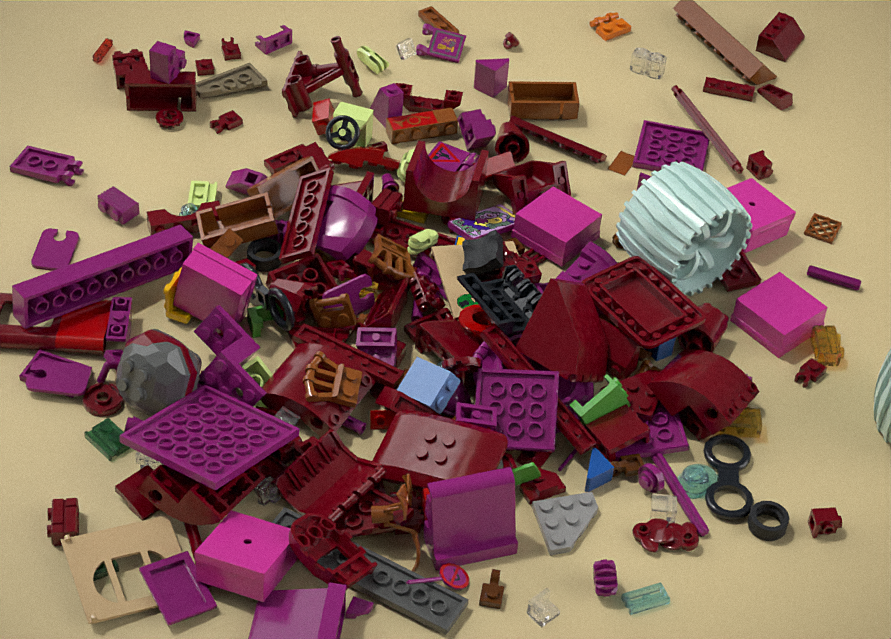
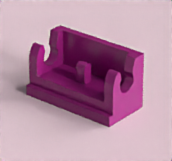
(275, 41)

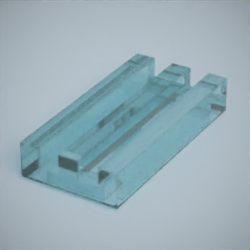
(647, 601)

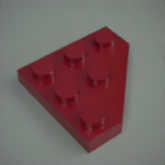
(640, 395)
(358, 518)

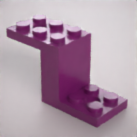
(231, 353)

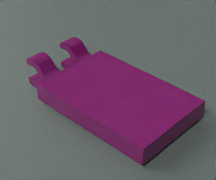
(47, 165)

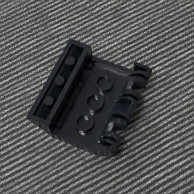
(505, 300)

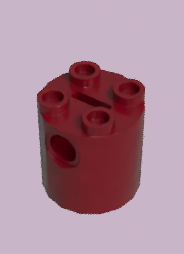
(708, 334)

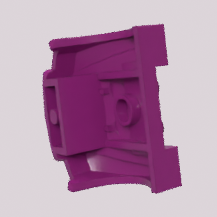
(346, 223)
(591, 261)

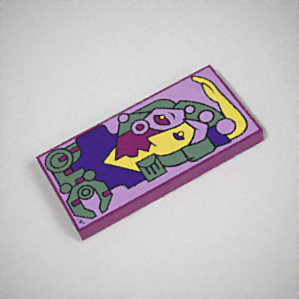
(486, 220)

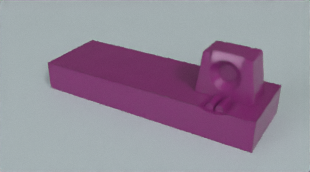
(428, 266)

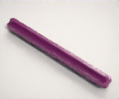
(682, 497)

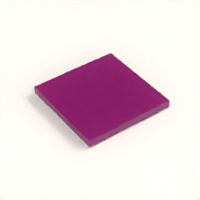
(665, 143)
(524, 406)
(665, 432)

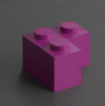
(166, 61)
(476, 129)

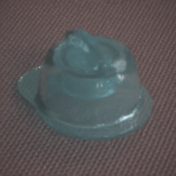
(697, 479)

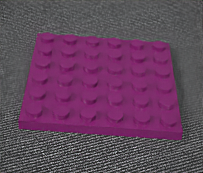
(209, 436)

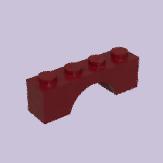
(162, 220)

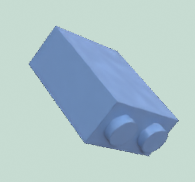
(429, 384)

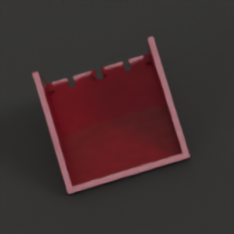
(567, 333)

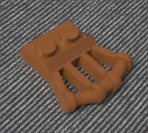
(391, 254)
(345, 382)

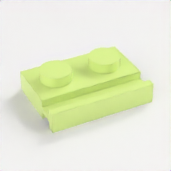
(202, 192)

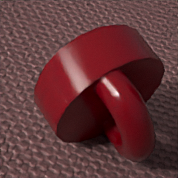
(512, 39)

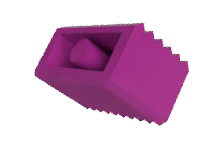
(118, 205)

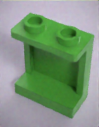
(604, 402)

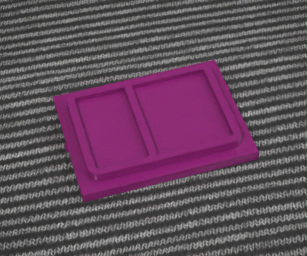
(176, 589)

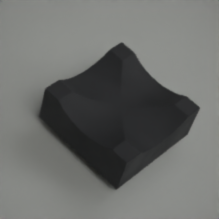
(483, 254)

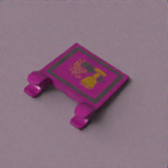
(443, 44)

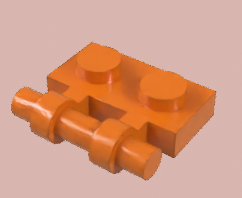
(614, 27)

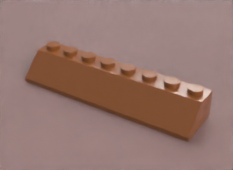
(724, 42)

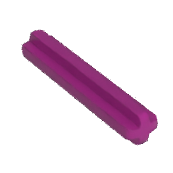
(834, 277)

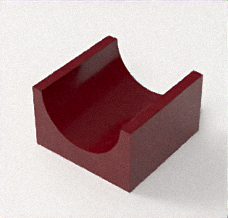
(443, 191)

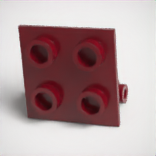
(425, 293)

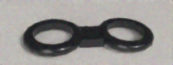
(266, 299)
(728, 477)

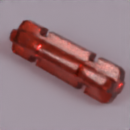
(102, 50)

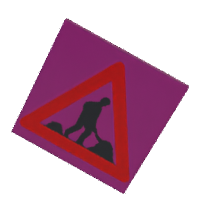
(447, 156)

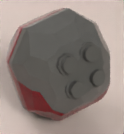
(156, 371)

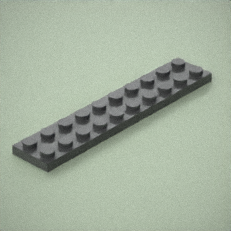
(421, 601)

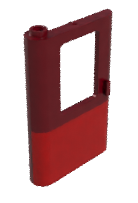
(73, 332)

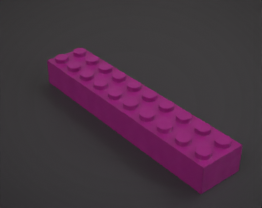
(100, 276)

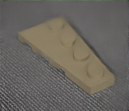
(231, 81)

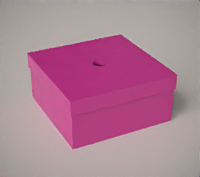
(768, 213)
(557, 226)
(212, 281)
(778, 314)
(245, 556)

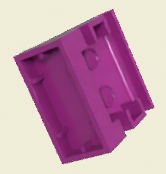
(471, 518)
(301, 614)

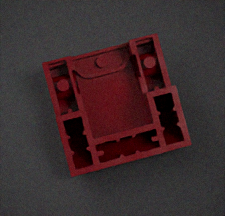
(705, 384)
(287, 389)
(193, 501)

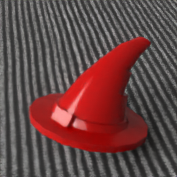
(475, 320)

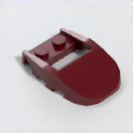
(316, 536)

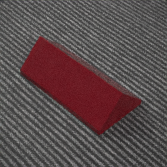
(388, 306)

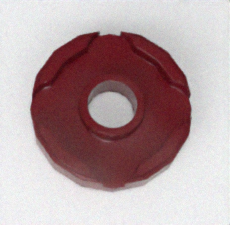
(459, 364)
(102, 408)

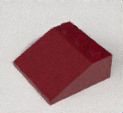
(305, 270)

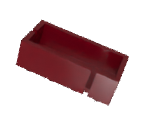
(153, 95)

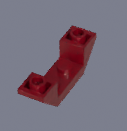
(421, 104)
(397, 401)

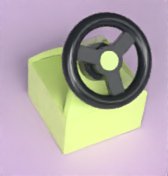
(351, 126)

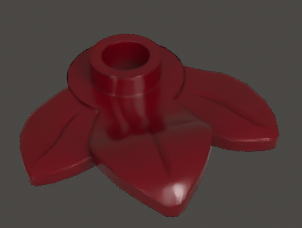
(654, 533)
(684, 537)

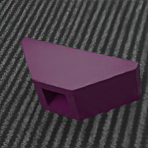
(244, 179)
(120, 319)

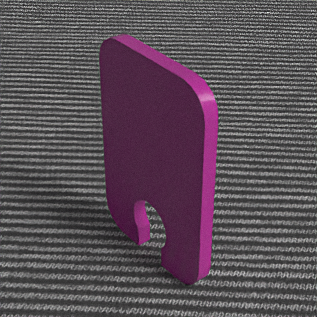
(52, 253)
(353, 289)
(61, 378)

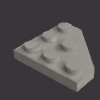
(564, 520)

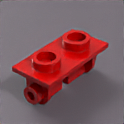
(381, 419)

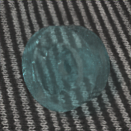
(188, 209)

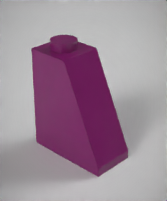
(387, 103)

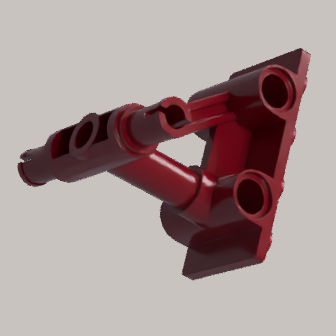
(308, 77)

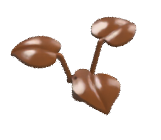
(384, 513)

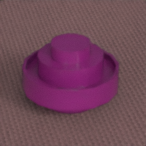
(651, 478)

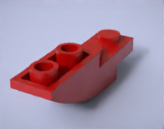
(357, 155)

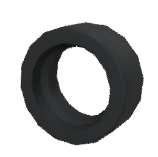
(264, 244)
(765, 532)

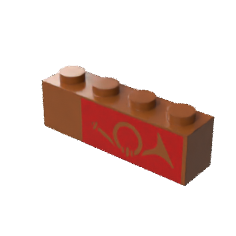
(421, 125)

